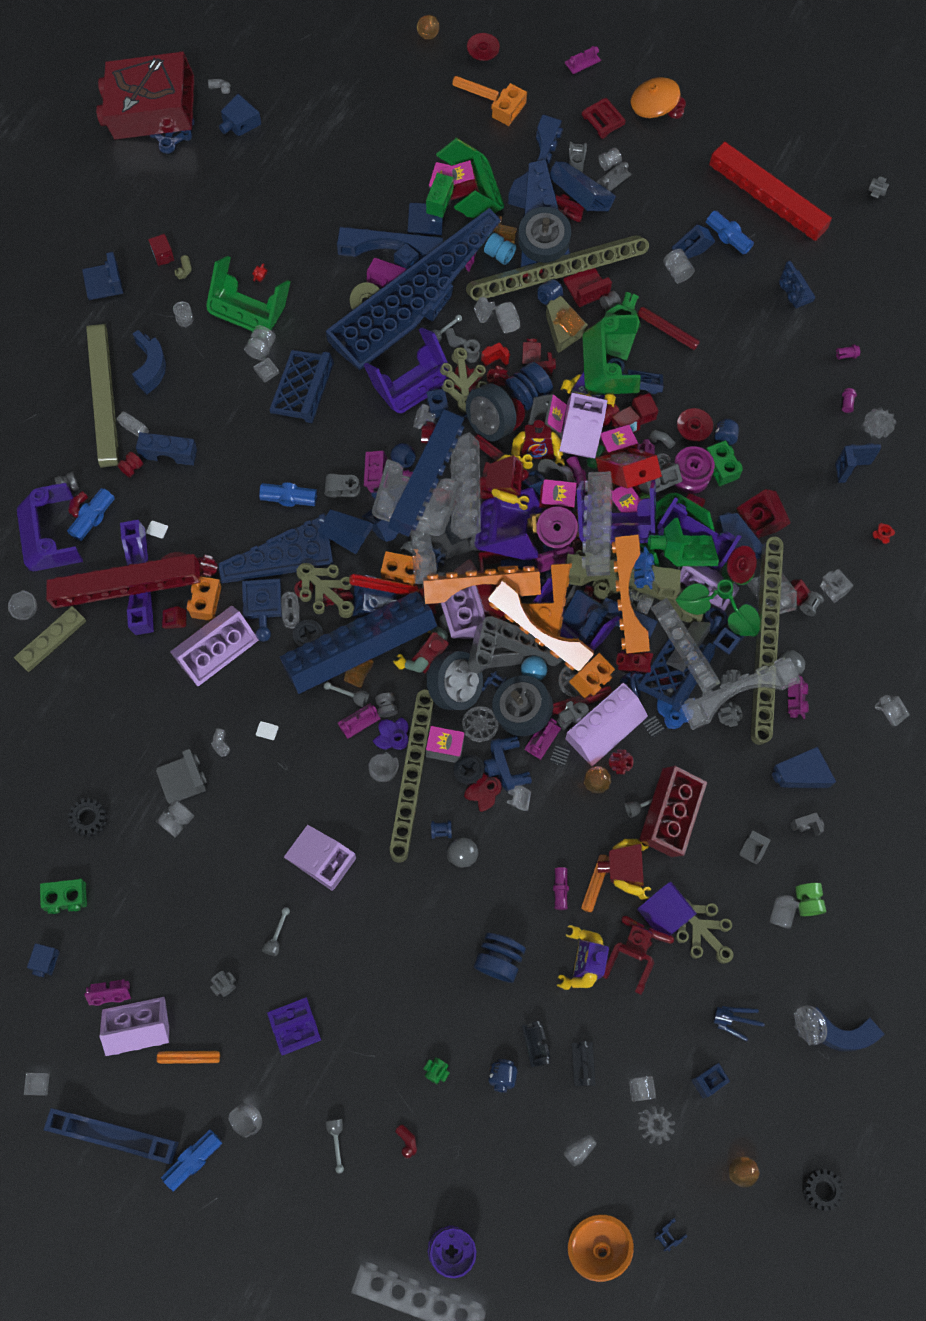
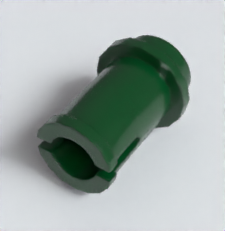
(591, 462)

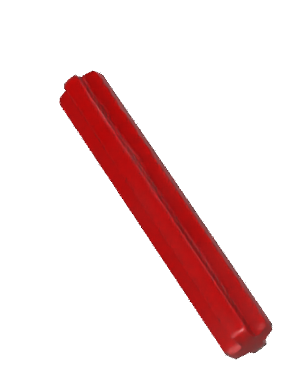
(381, 584)

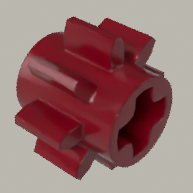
(497, 376)
(207, 566)
(621, 761)

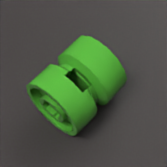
(810, 898)

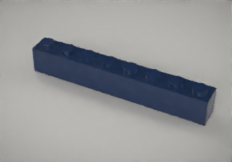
(426, 472)

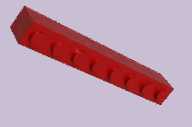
(770, 191)

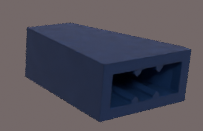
(735, 525)
(344, 529)
(804, 771)

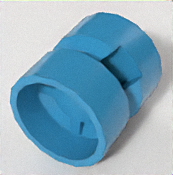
(501, 249)

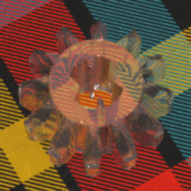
(507, 317)
(879, 422)
(664, 1126)

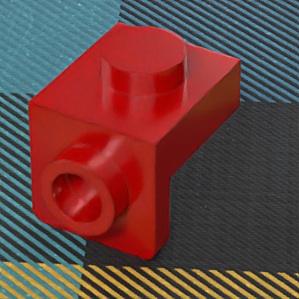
(493, 353)

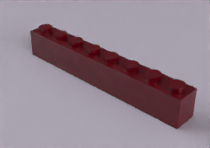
(123, 581)

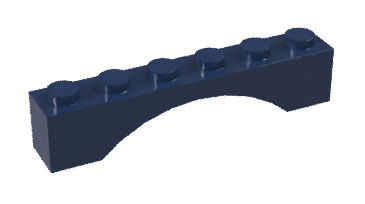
(547, 133)
(357, 241)
(111, 1136)

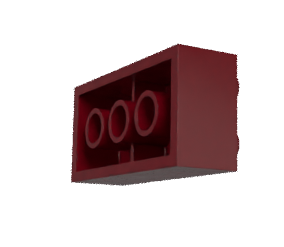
(673, 811)

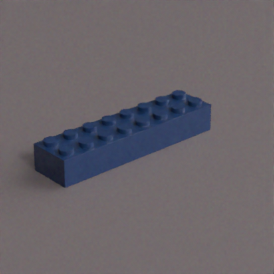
(358, 642)

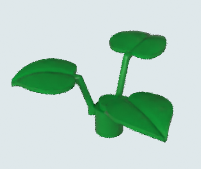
(696, 601)

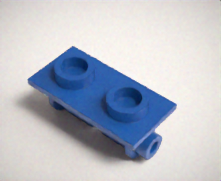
(645, 575)

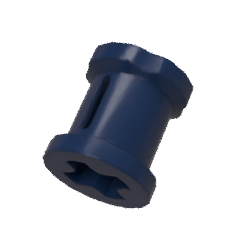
(441, 829)

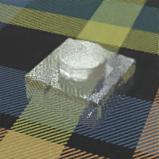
(266, 370)
(36, 1084)

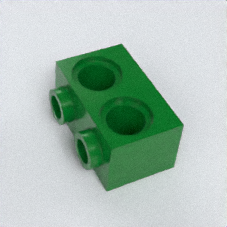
(439, 195)
(726, 462)
(63, 890)

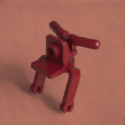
(636, 947)

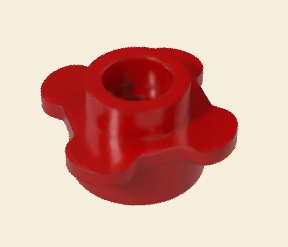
(259, 273)
(887, 530)

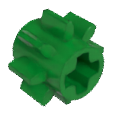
(436, 1070)

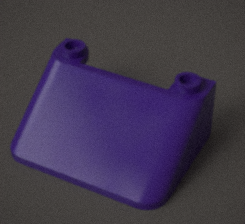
(506, 527)

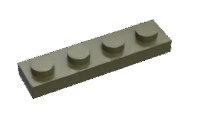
(50, 639)

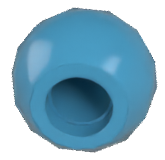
(534, 667)

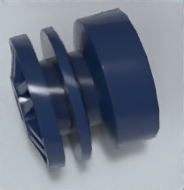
(529, 383)
(498, 961)

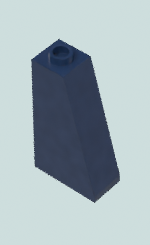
(581, 187)

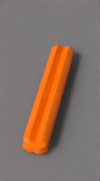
(475, 88)
(594, 887)
(170, 1057)

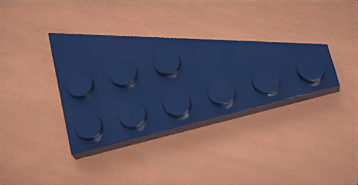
(538, 194)
(280, 555)

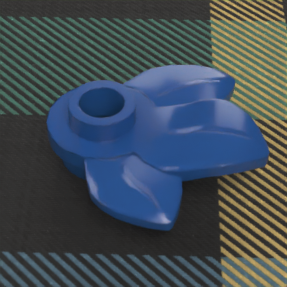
(668, 713)

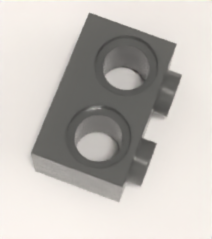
(670, 476)

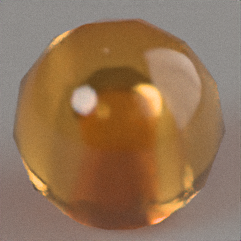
(428, 27)
(597, 780)
(743, 1172)

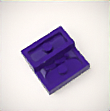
(667, 910)
(294, 1026)

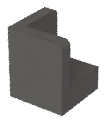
(754, 847)

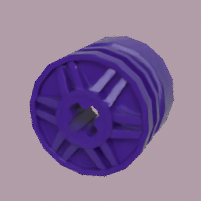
(460, 1261)

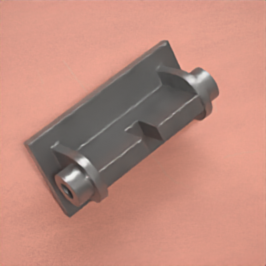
(615, 176)

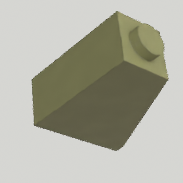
(560, 336)

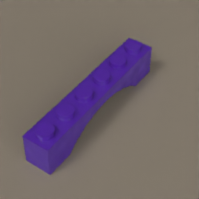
(140, 605)

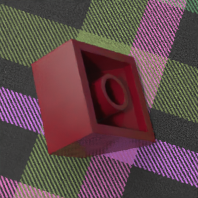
(764, 513)

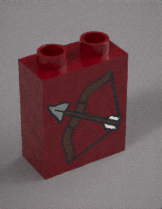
(147, 95)

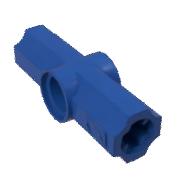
(729, 232)
(288, 494)
(91, 514)
(191, 1160)

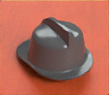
(552, 471)

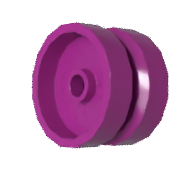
(696, 469)
(549, 535)

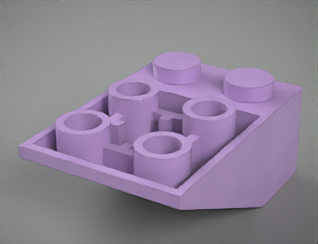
(582, 425)
(320, 857)

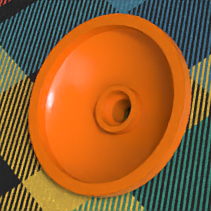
(655, 97)
(596, 1236)

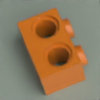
(509, 104)
(402, 563)
(207, 598)
(592, 675)

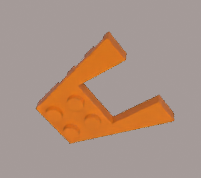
(549, 614)

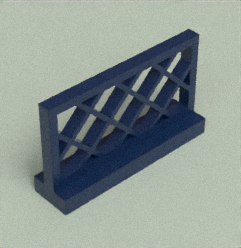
(315, 391)
(684, 688)

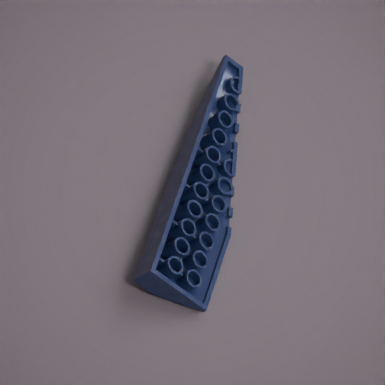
(409, 297)

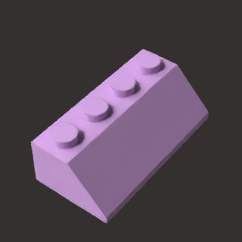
(214, 645)
(607, 724)

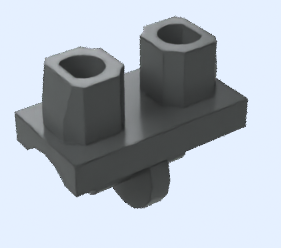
(572, 714)

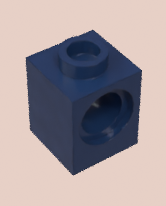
(437, 396)
(42, 960)

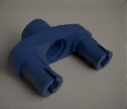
(498, 766)

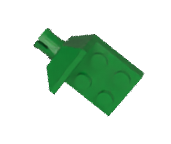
(621, 344)
(684, 549)

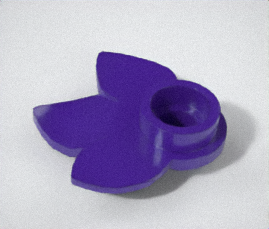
(390, 732)

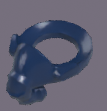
(716, 624)
(635, 680)

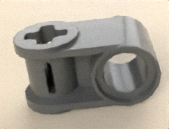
(577, 155)
(340, 485)

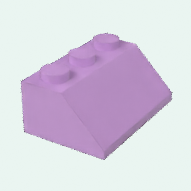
(708, 578)
(463, 613)
(134, 1026)

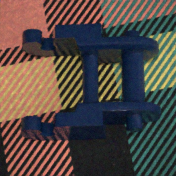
(490, 680)
(665, 1230)

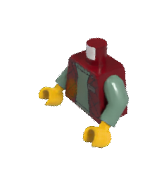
(431, 648)

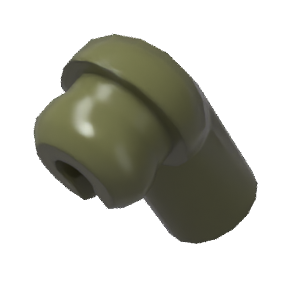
(186, 268)

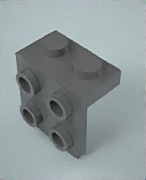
(182, 778)

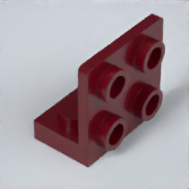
(587, 286)

